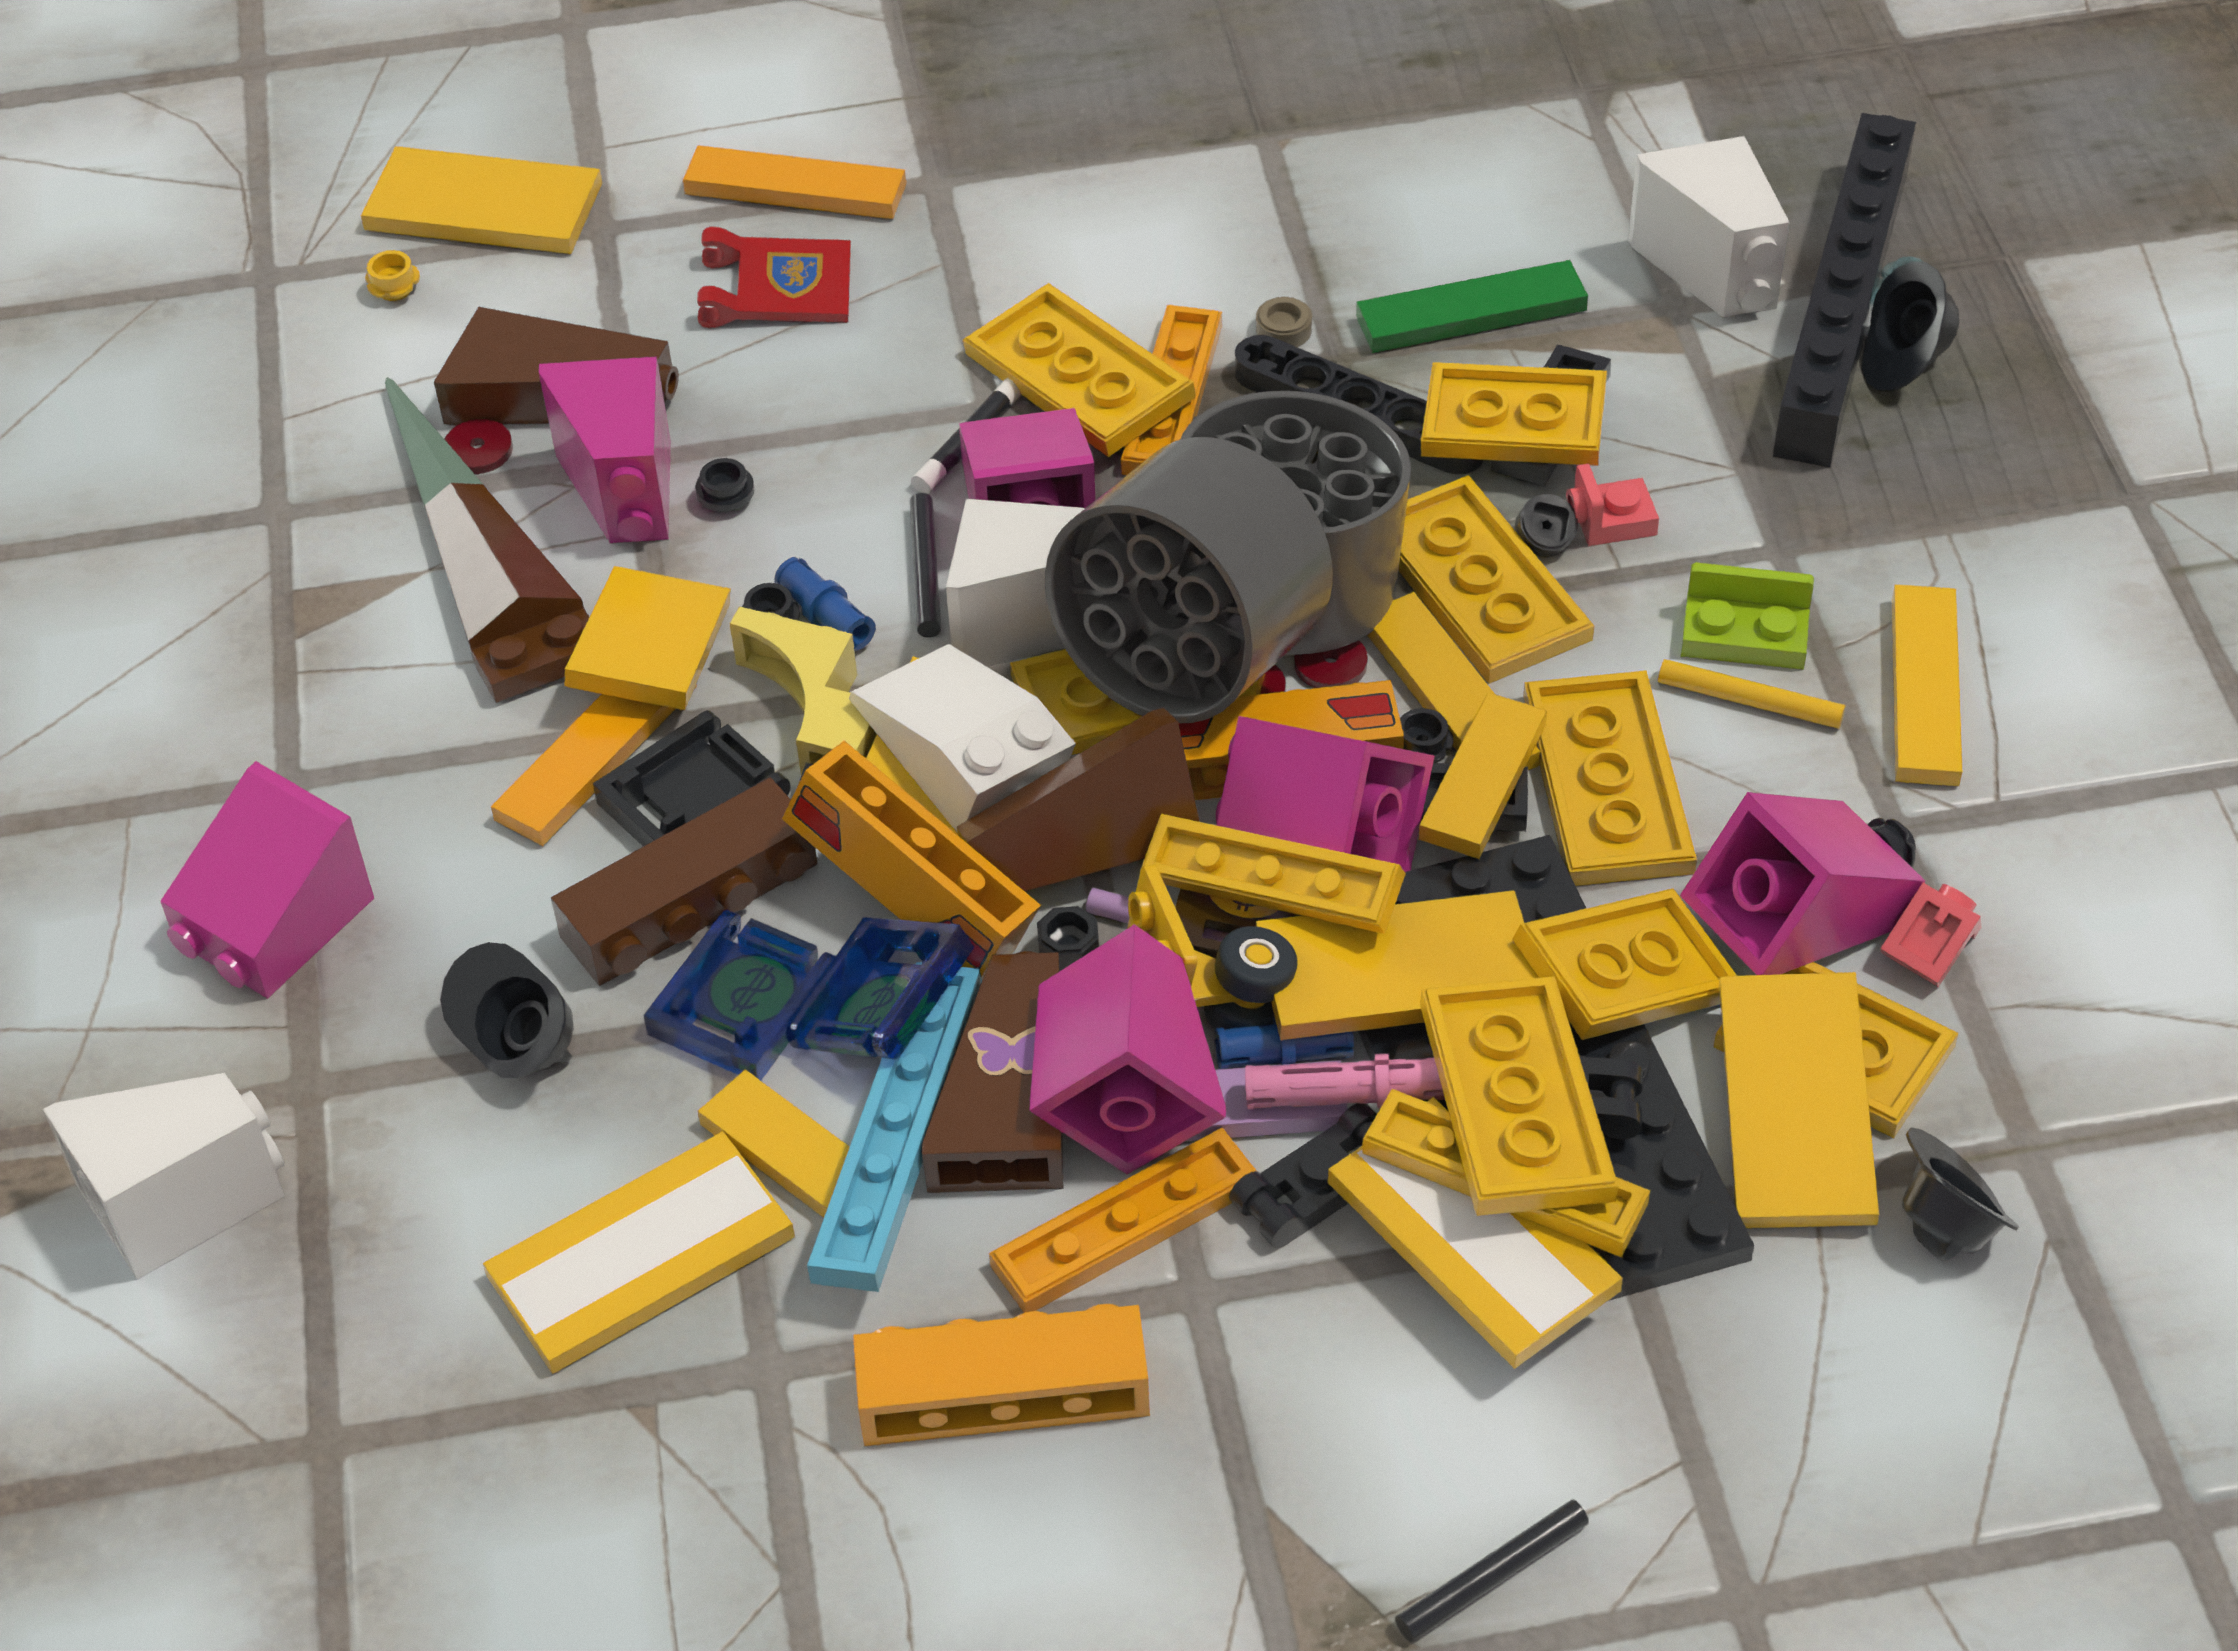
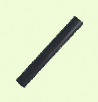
(925, 565)
(1491, 1570)

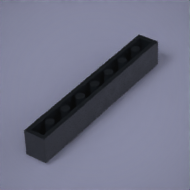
(1844, 291)

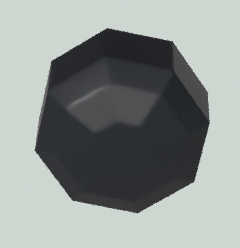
(1068, 932)

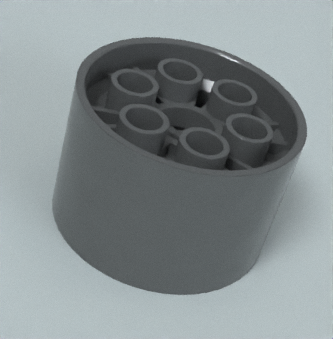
(1354, 480)
(1165, 560)

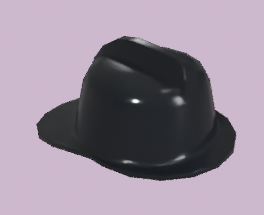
(1908, 326)
(506, 1011)
(1949, 1200)

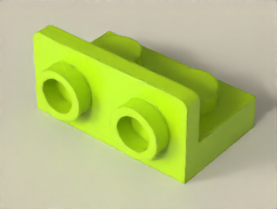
(1747, 615)

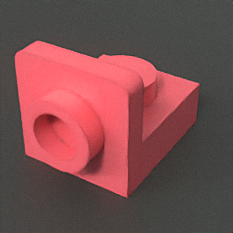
(1612, 509)
(1933, 932)

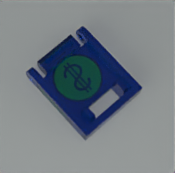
(738, 989)
(876, 1004)

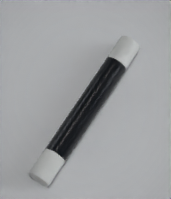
(950, 452)

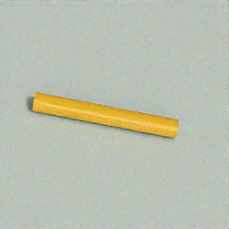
(1751, 693)

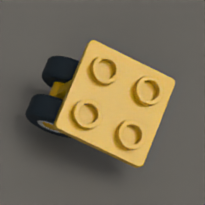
(1241, 979)

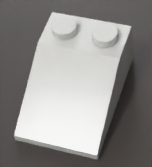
(962, 730)

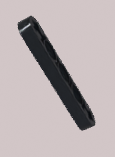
(1274, 365)

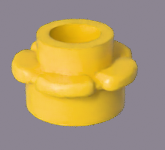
(391, 275)

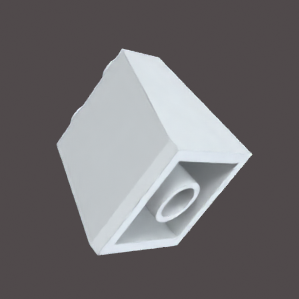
(1711, 224)
(999, 580)
(169, 1163)

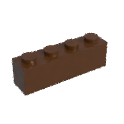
(681, 882)

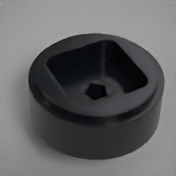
(1547, 524)

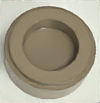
(1285, 320)

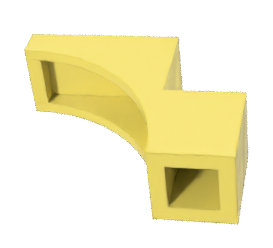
(814, 668)

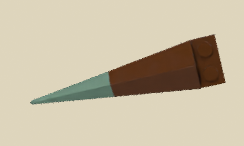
(508, 595)

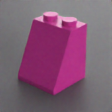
(613, 442)
(1029, 459)
(1325, 791)
(1798, 882)
(267, 883)
(1124, 1053)

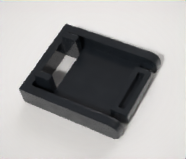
(683, 777)

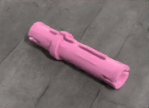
(1341, 1082)

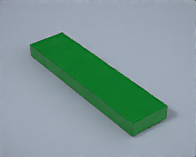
(1471, 306)

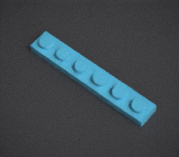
(887, 1148)

